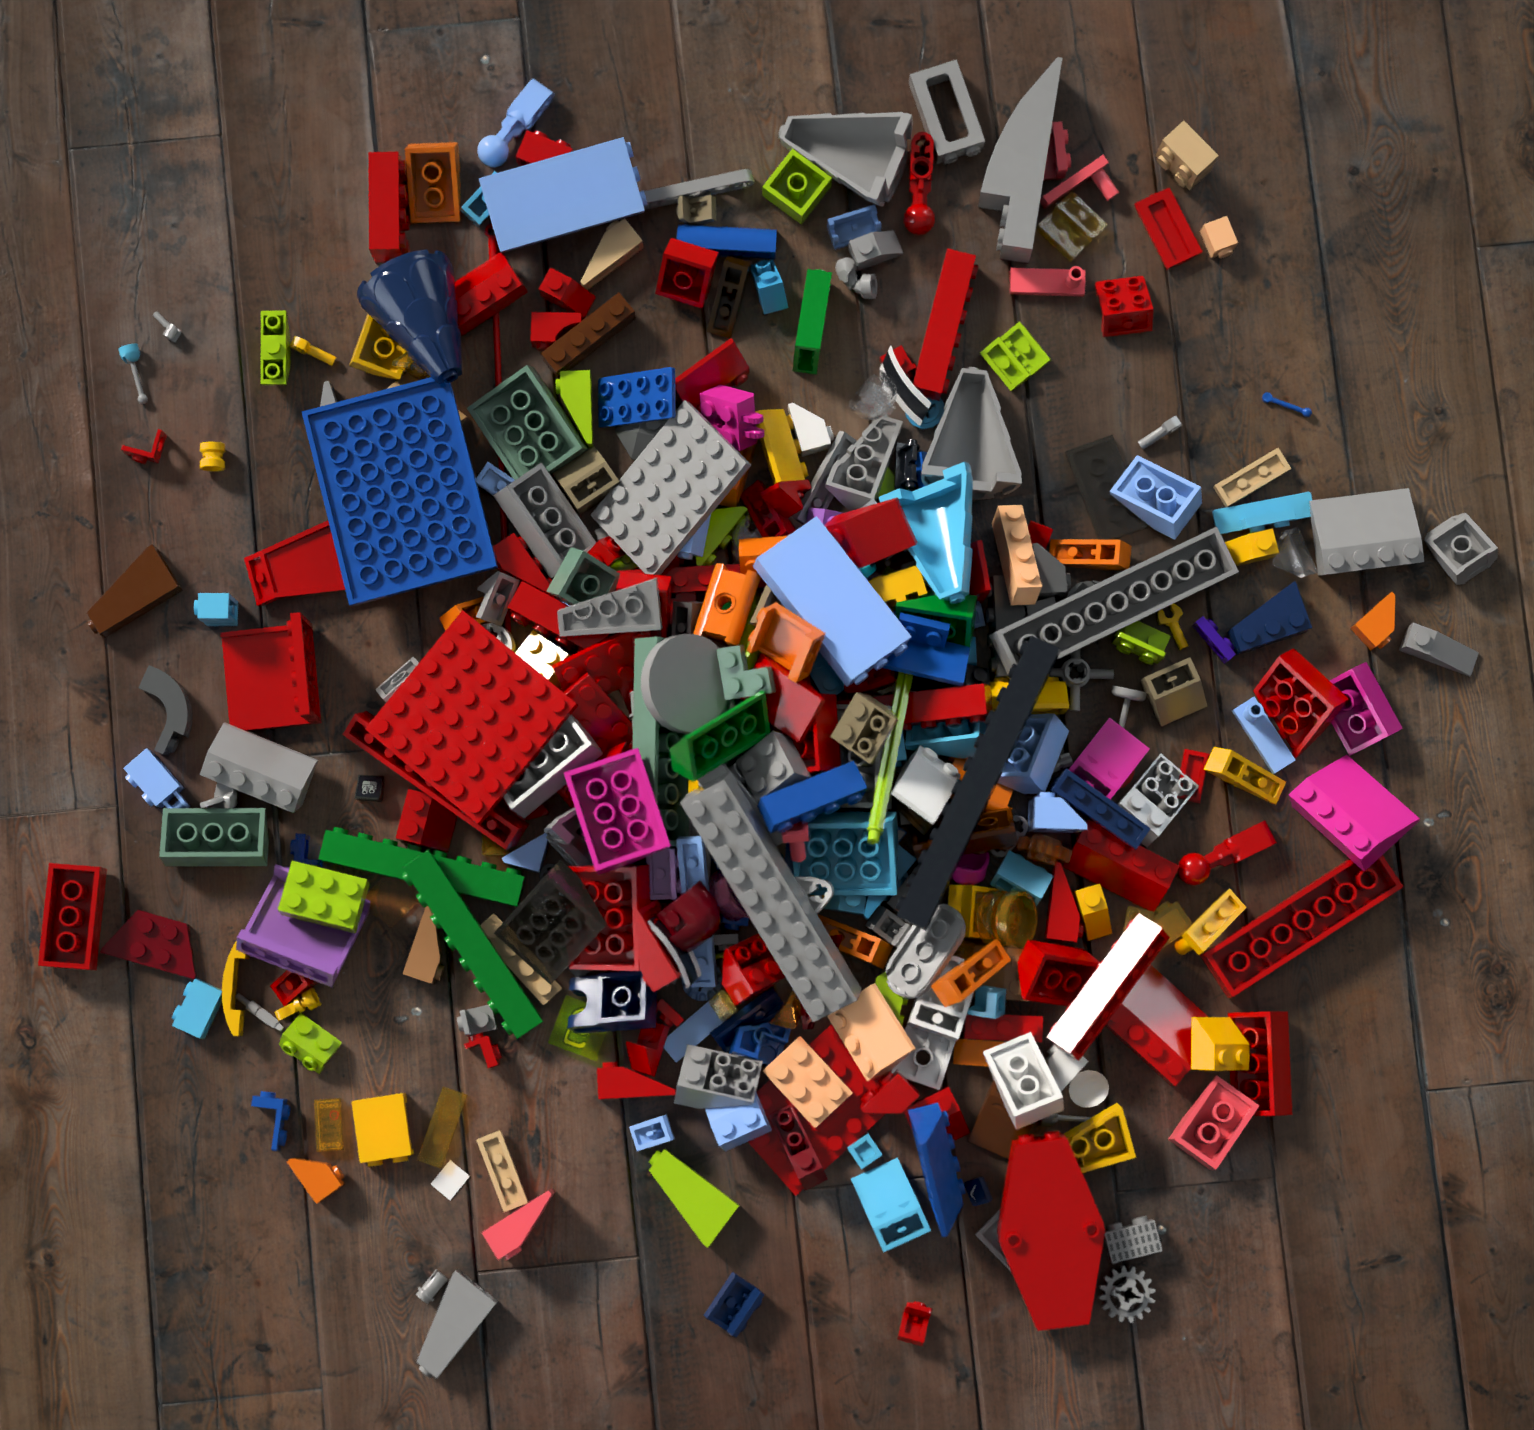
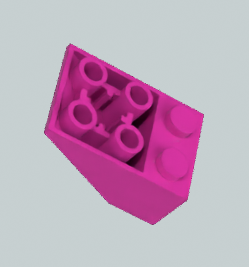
(1109, 758)

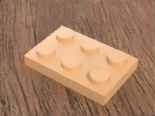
(807, 1082)

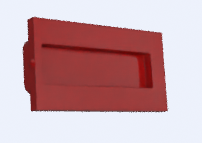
(1168, 228)

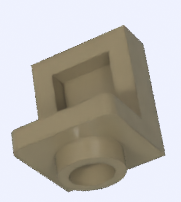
(696, 210)

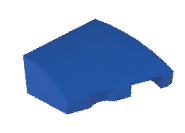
(760, 1042)

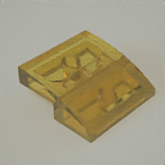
(1071, 226)

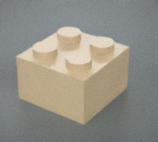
(1186, 156)

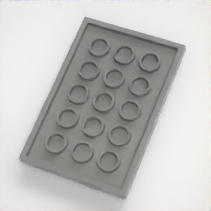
(670, 490)

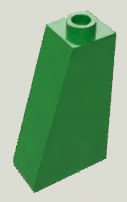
(812, 321)

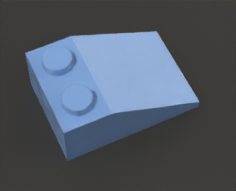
(1157, 496)
(738, 1123)

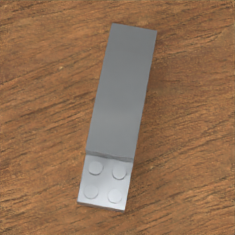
(1018, 167)

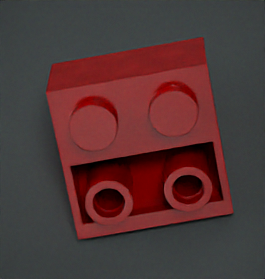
(749, 969)

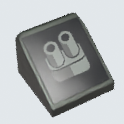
(369, 788)

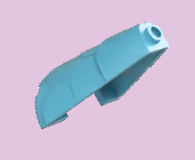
(943, 528)

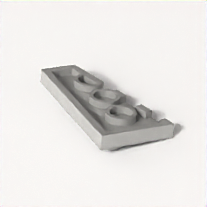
(620, 611)

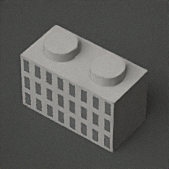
(1131, 1240)

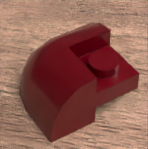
(691, 917)

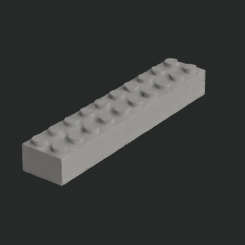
(1121, 598)
(771, 896)

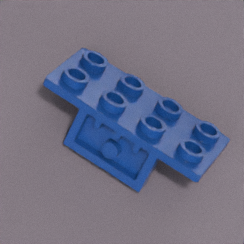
(636, 397)
(929, 653)

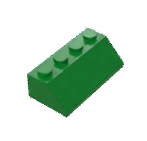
(721, 738)

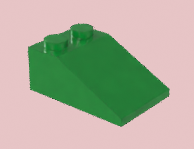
(959, 615)

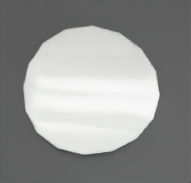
(1088, 1088)

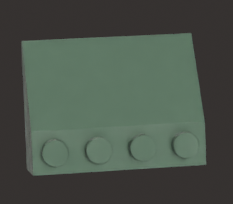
(527, 424)

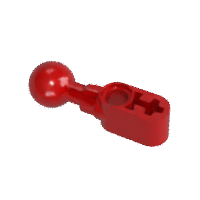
(919, 217)
(1196, 868)

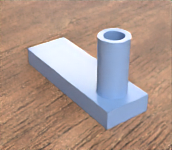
(1263, 735)

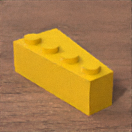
(899, 586)
(1101, 1140)

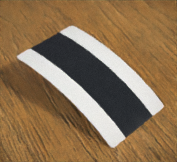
(908, 396)
(685, 960)

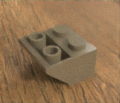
(586, 480)
(1175, 691)
(865, 726)

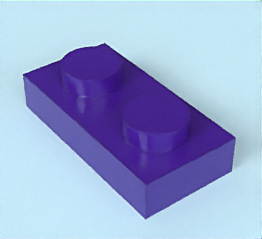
(1208, 631)

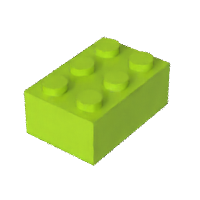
(323, 897)

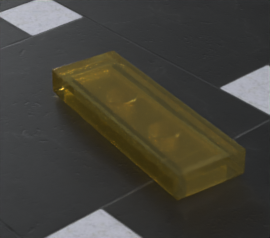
(442, 1127)

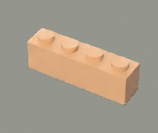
(1016, 555)

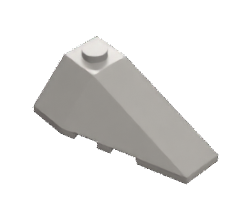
(862, 469)

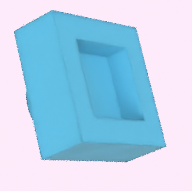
(864, 1151)

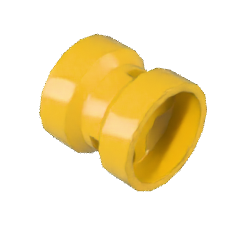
(212, 456)

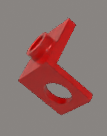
(143, 456)

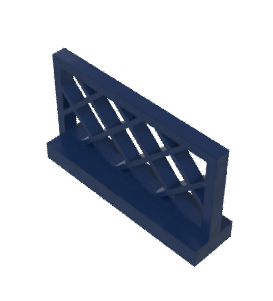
(1099, 808)

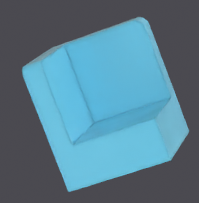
(988, 1002)

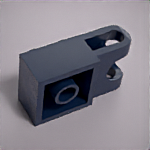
(613, 1003)

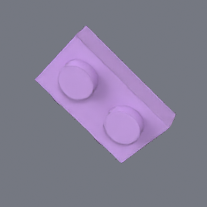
(664, 874)

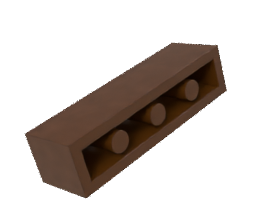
(588, 335)

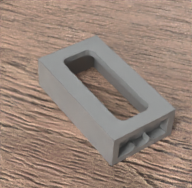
(943, 150)

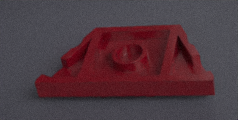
(154, 943)

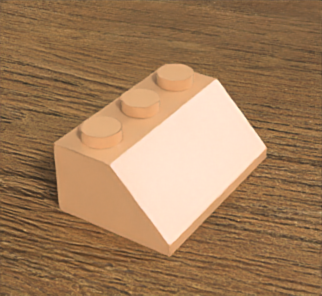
(872, 1033)

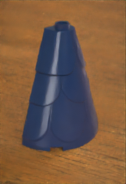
(418, 310)

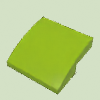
(1015, 356)

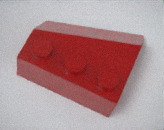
(1299, 700)

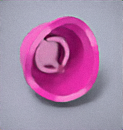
(971, 869)

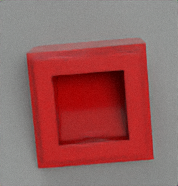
(1039, 533)

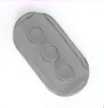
(925, 953)

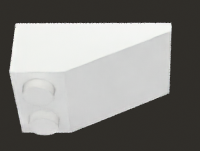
(925, 783)
(1024, 1081)

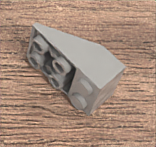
(1155, 796)
(716, 1079)

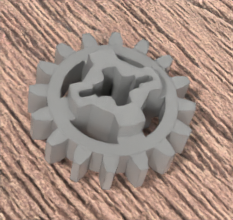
(1129, 1281)

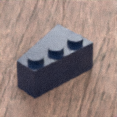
(1272, 622)

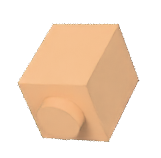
(1219, 237)

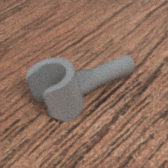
(171, 331)

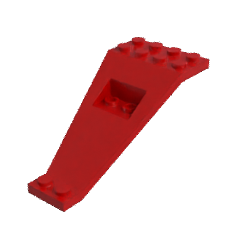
(296, 566)

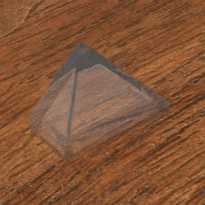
(1294, 554)

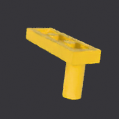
(1211, 924)

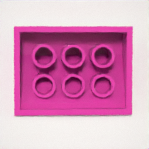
(617, 811)
(1353, 811)

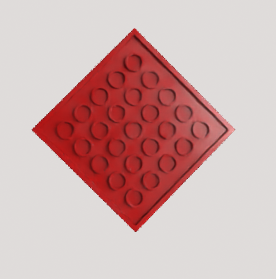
(471, 717)

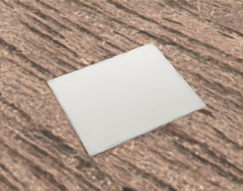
(450, 1180)

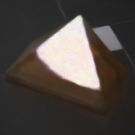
(789, 1012)

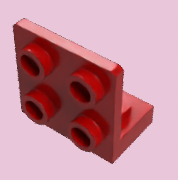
(1125, 306)

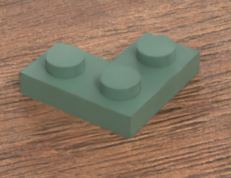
(736, 677)

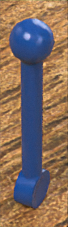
(1267, 397)

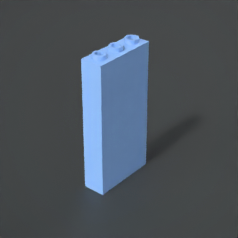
(563, 194)
(828, 590)

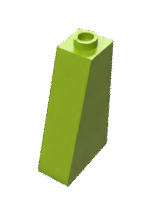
(696, 1198)

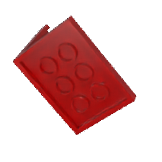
(272, 676)

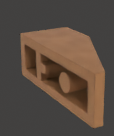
(426, 953)

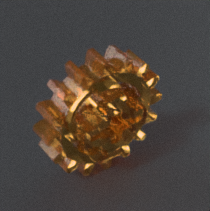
(1044, 849)

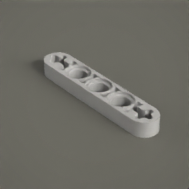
(700, 187)

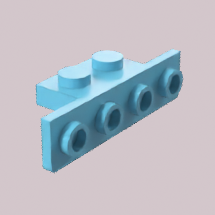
(1262, 513)

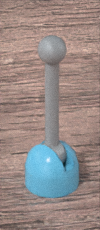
(130, 354)

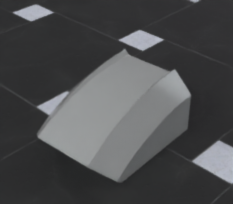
(1461, 548)

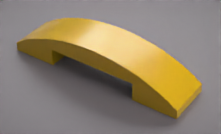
(234, 1017)

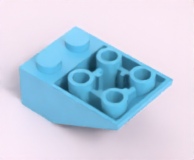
(890, 1205)

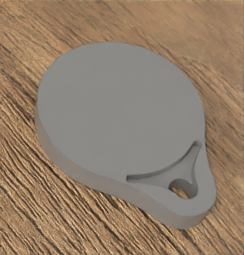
(684, 683)

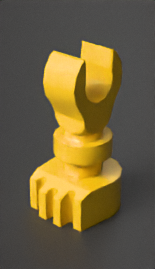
(309, 1000)

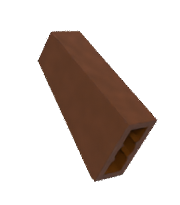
(134, 593)

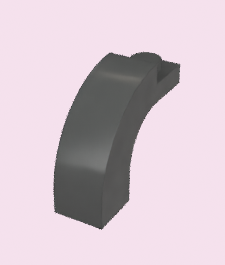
(176, 704)

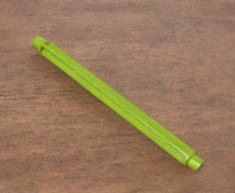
(889, 759)

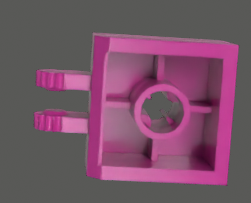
(732, 415)

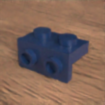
(734, 1304)

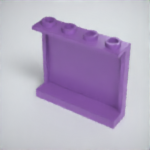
(294, 943)

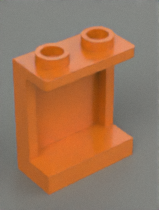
(786, 640)

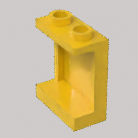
(382, 1129)

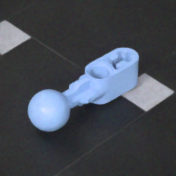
(521, 115)

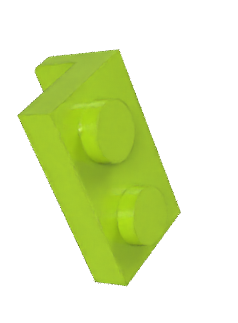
(309, 1043)

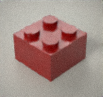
(686, 272)

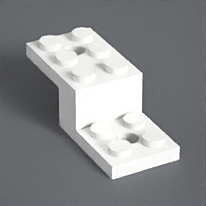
(934, 1030)

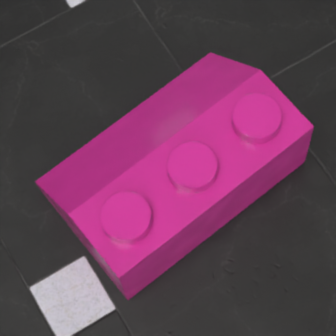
(1366, 714)

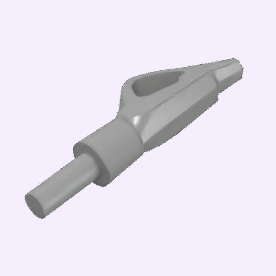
(259, 1012)

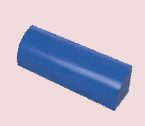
(731, 240)

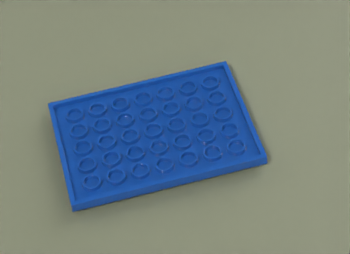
(399, 490)

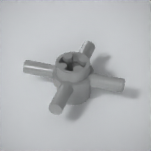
(1076, 684)

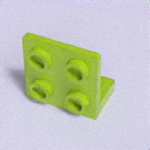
(1142, 641)

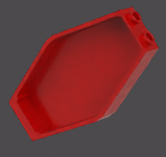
(1050, 1231)

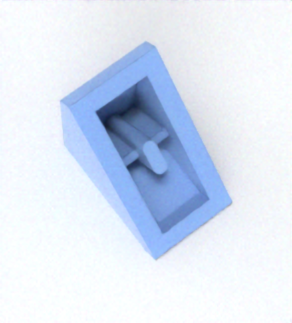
(529, 856)
(652, 1132)

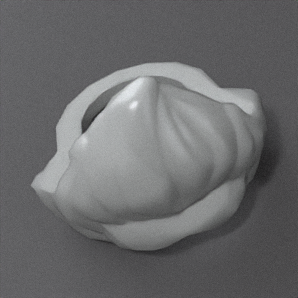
(223, 798)

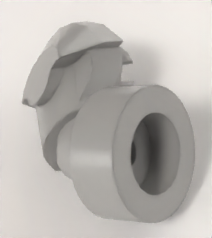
(865, 286)

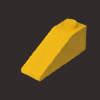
(1244, 774)

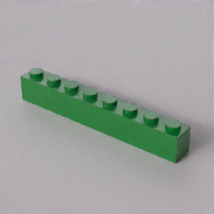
(388, 860)
(472, 944)

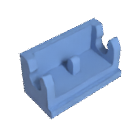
(852, 225)

